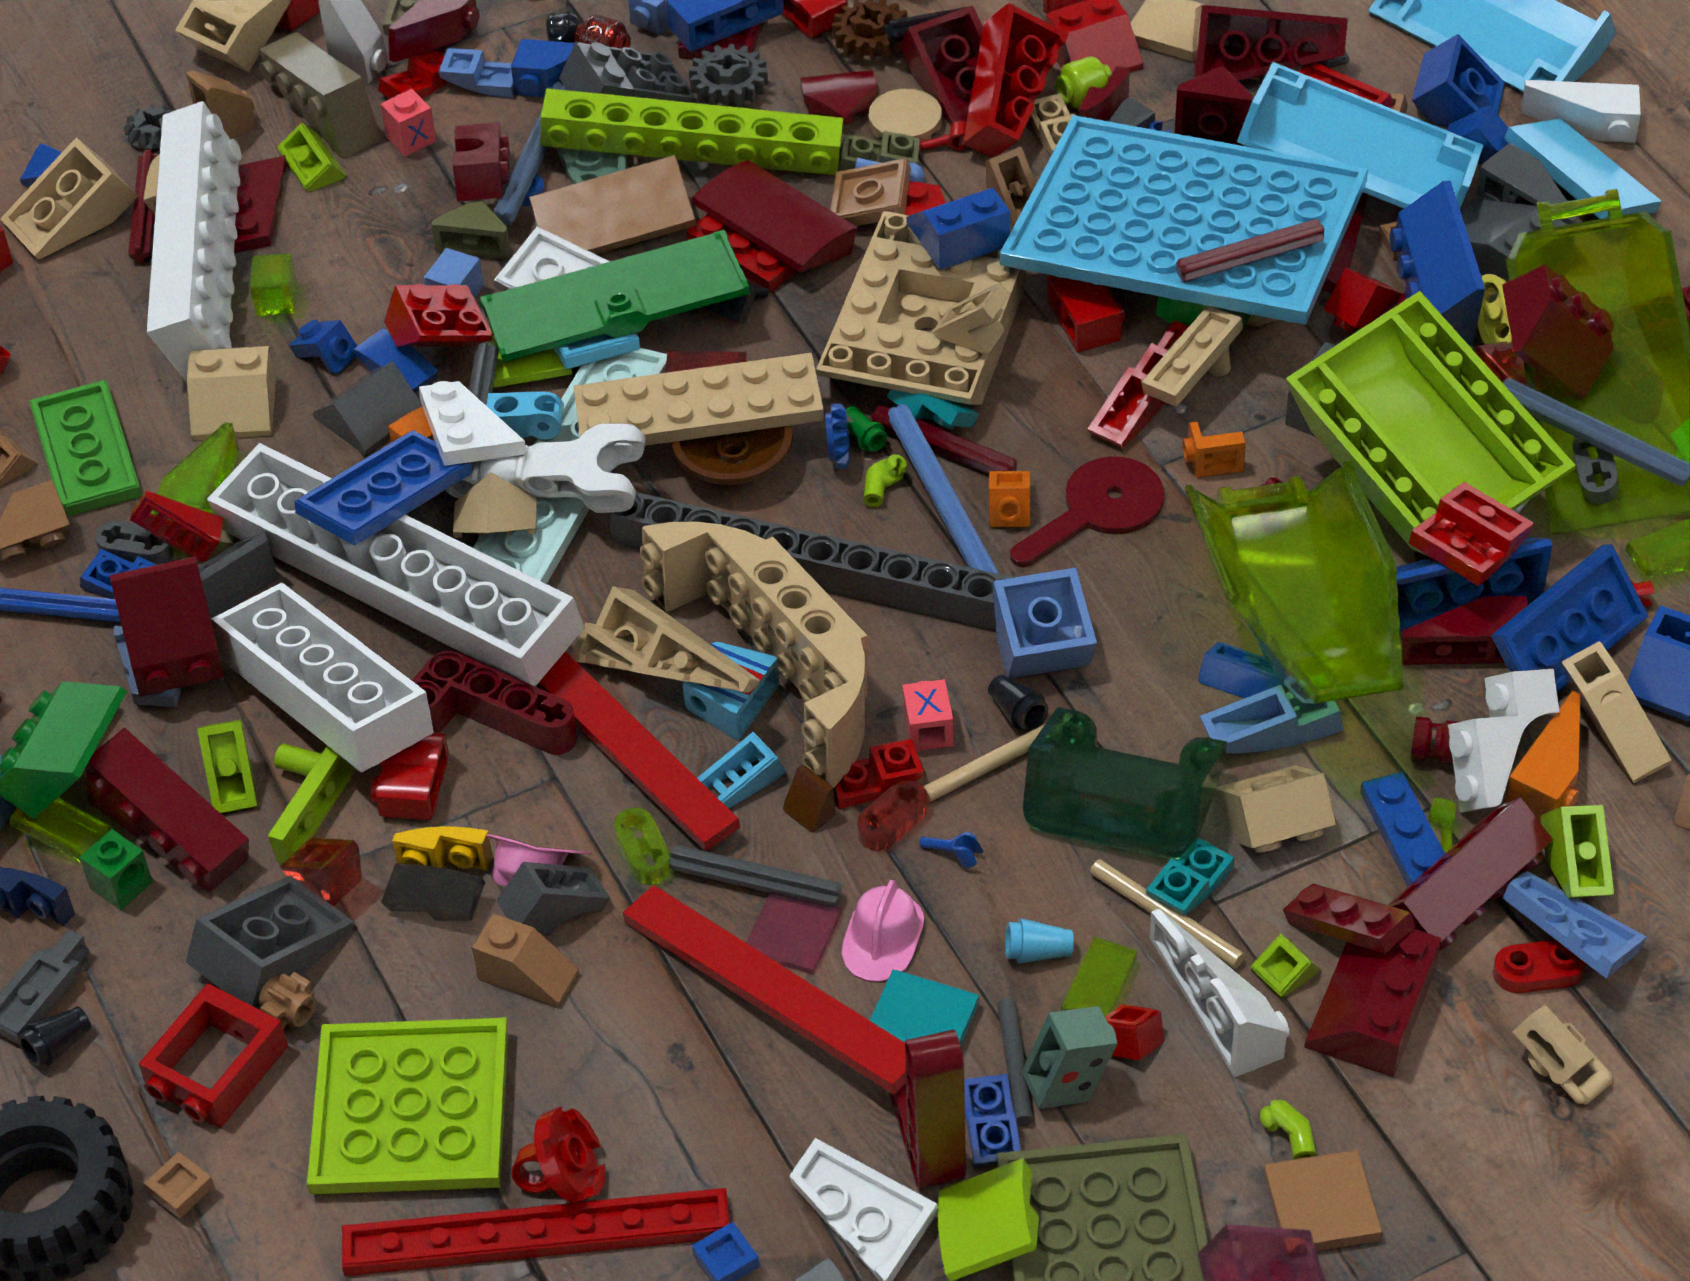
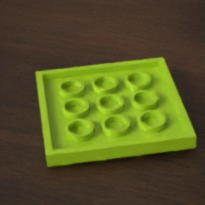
(409, 1106)

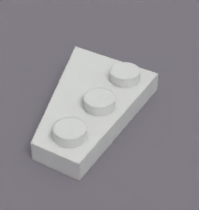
(465, 426)
(863, 1207)

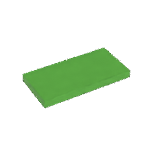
(85, 448)

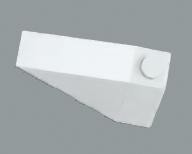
(1227, 1006)

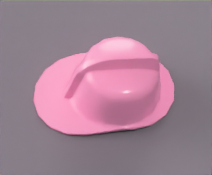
(511, 854)
(882, 933)

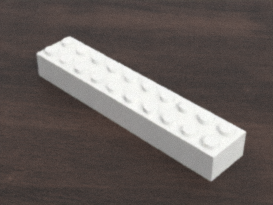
(405, 571)

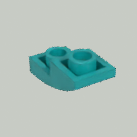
(942, 411)
(1191, 879)

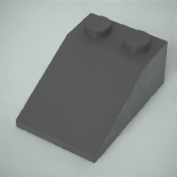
(1494, 229)
(264, 936)

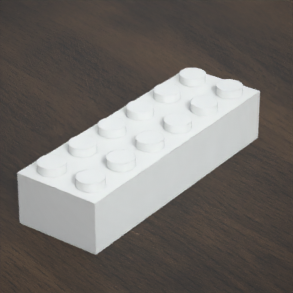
(323, 676)

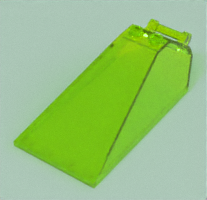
(1645, 383)

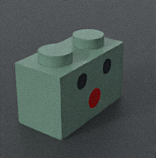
(1069, 1057)

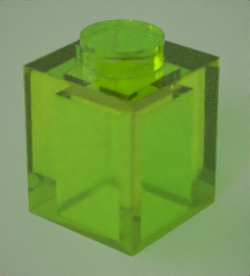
(273, 284)

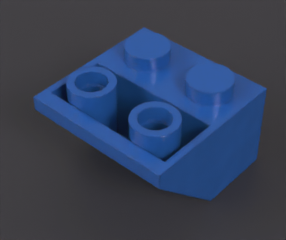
(1663, 665)

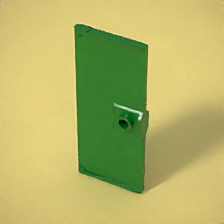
(614, 296)

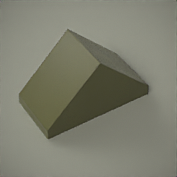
(472, 231)

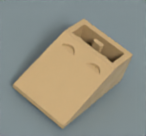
(231, 28)

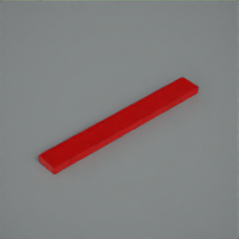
(640, 755)
(770, 987)
(533, 1231)

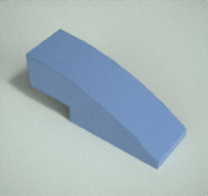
(1271, 722)

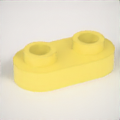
(1493, 315)

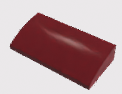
(776, 216)

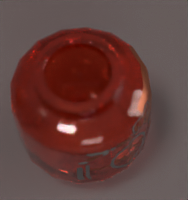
(603, 31)

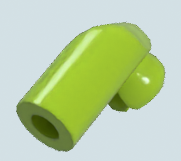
(881, 476)
(1297, 1127)

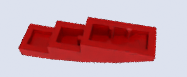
(1127, 406)

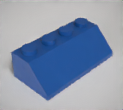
(1439, 258)
(1434, 589)

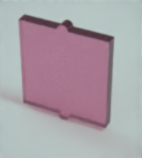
(794, 931)

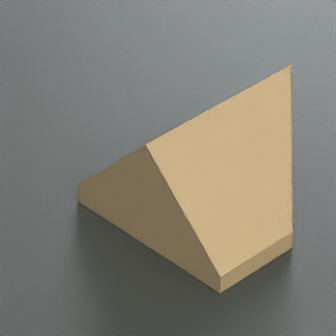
(494, 507)

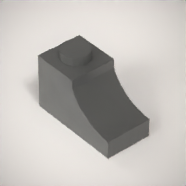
(551, 894)

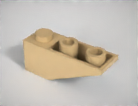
(1615, 712)

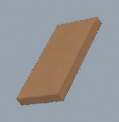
(617, 207)

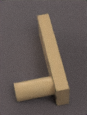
(1198, 350)

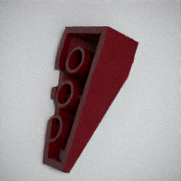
(1253, 39)

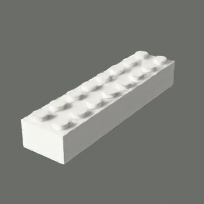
(193, 236)

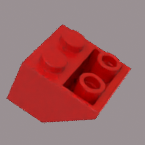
(435, 317)

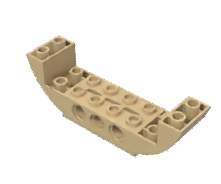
(784, 617)

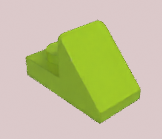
(227, 766)

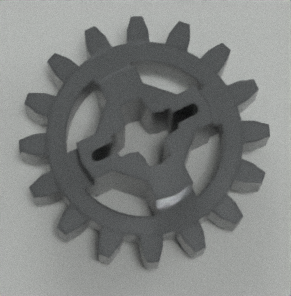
(728, 76)

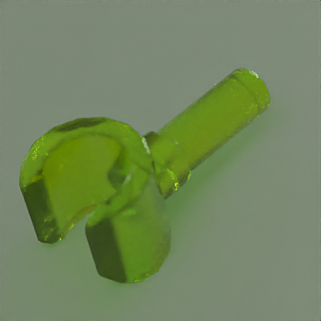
(1443, 814)

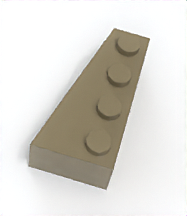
(323, 92)

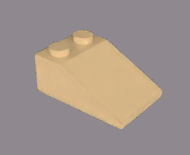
(68, 201)

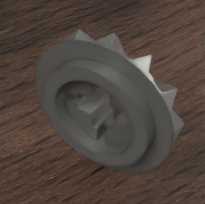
(139, 131)

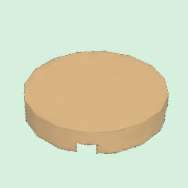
(905, 113)

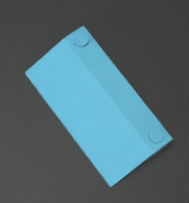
(1512, 36)
(1332, 125)

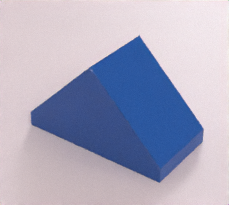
(1484, 128)

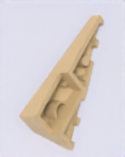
(648, 641)

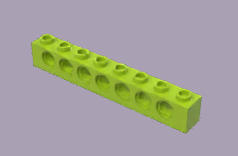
(690, 131)

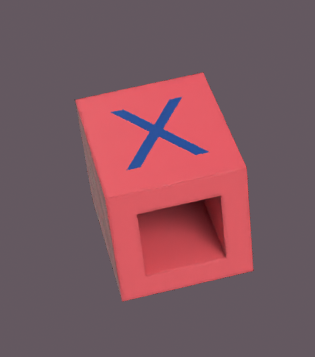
(408, 122)
(928, 714)

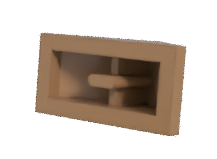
(1011, 180)

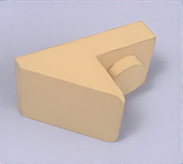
(975, 320)

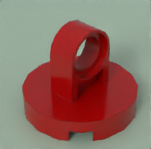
(565, 1155)

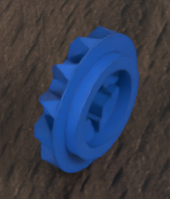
(838, 436)

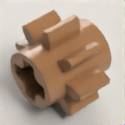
(288, 999)

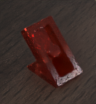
(328, 864)

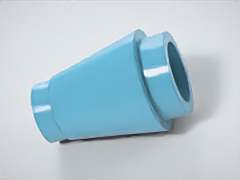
(1036, 941)

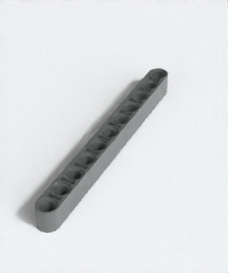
(841, 564)

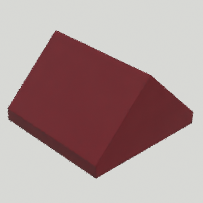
(1212, 107)

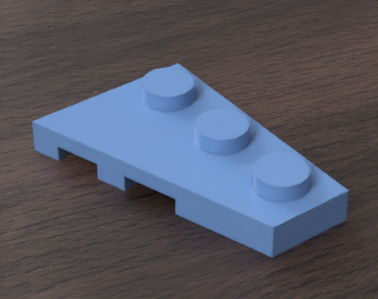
(1576, 925)

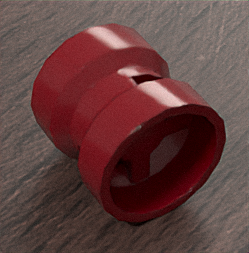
(1422, 740)

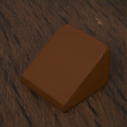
(809, 800)

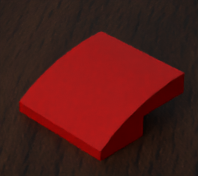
(1471, 533)

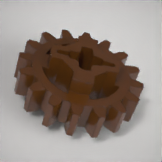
(862, 29)

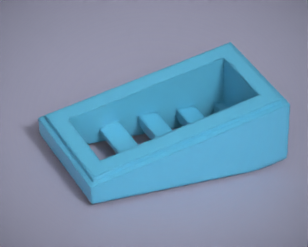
(739, 758)

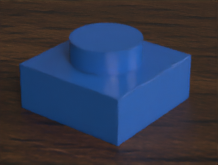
(725, 1254)

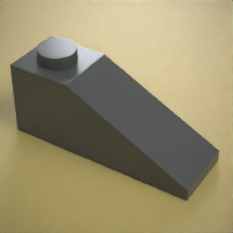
(1518, 179)

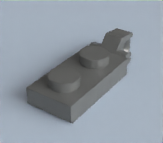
(40, 984)

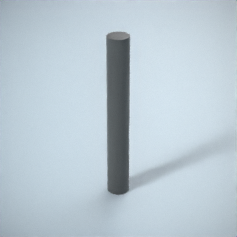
(1015, 1061)

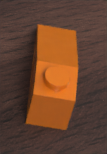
(1551, 765)

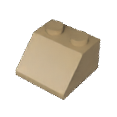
(233, 389)
(1277, 807)

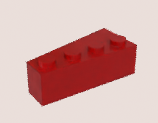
(1008, 77)

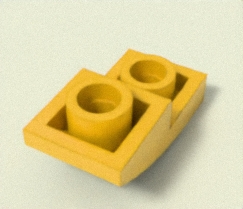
(443, 844)

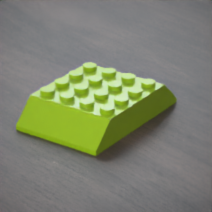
(1423, 417)

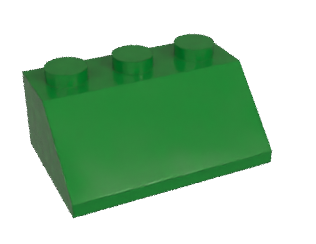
(56, 743)

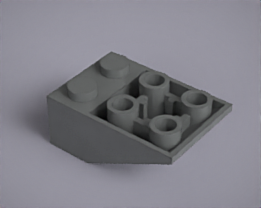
(624, 73)

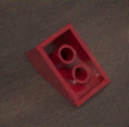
(945, 59)
(167, 626)

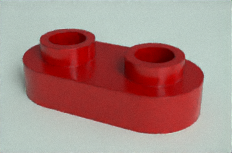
(1541, 967)

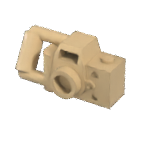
(1561, 1052)

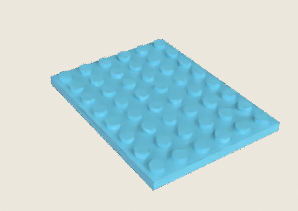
(1136, 199)

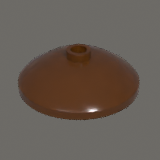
(735, 456)

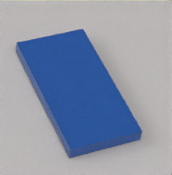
(380, 488)
(1577, 611)

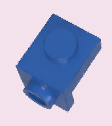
(328, 341)

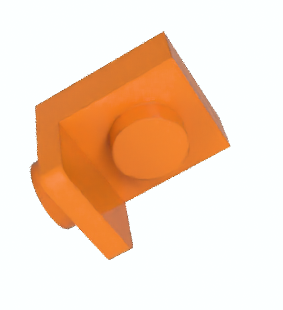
(1214, 453)
(1009, 498)

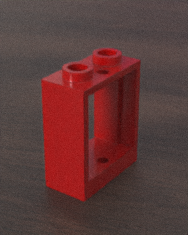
(232, 1016)

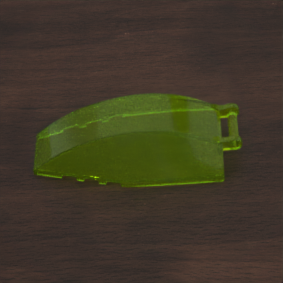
(1309, 582)

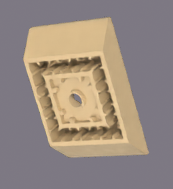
(897, 295)

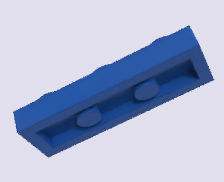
(1402, 824)

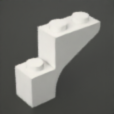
(1487, 746)

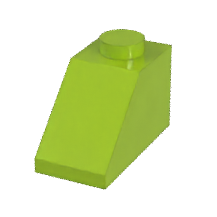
(1579, 850)

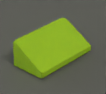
(310, 158)

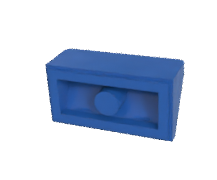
(1237, 671)

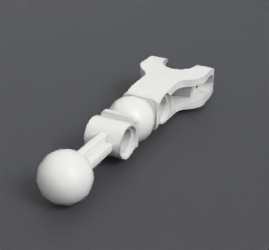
(570, 468)

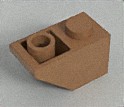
(32, 519)

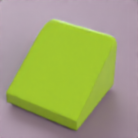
(1284, 966)

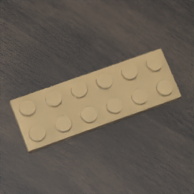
(706, 399)

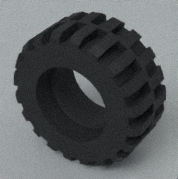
(87, 1215)

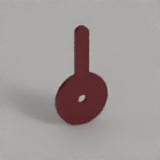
(1094, 509)

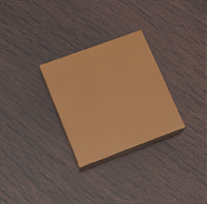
(867, 191)
(1325, 1197)

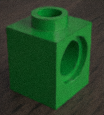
(116, 869)

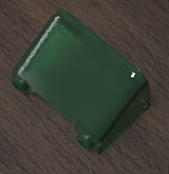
(1118, 795)

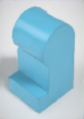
(529, 412)

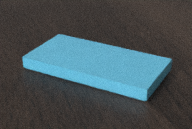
(1580, 165)

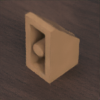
(225, 100)
(522, 961)

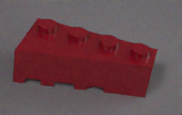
(164, 811)

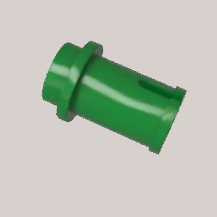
(869, 434)

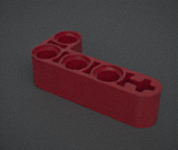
(497, 701)

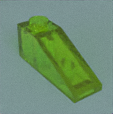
(202, 470)

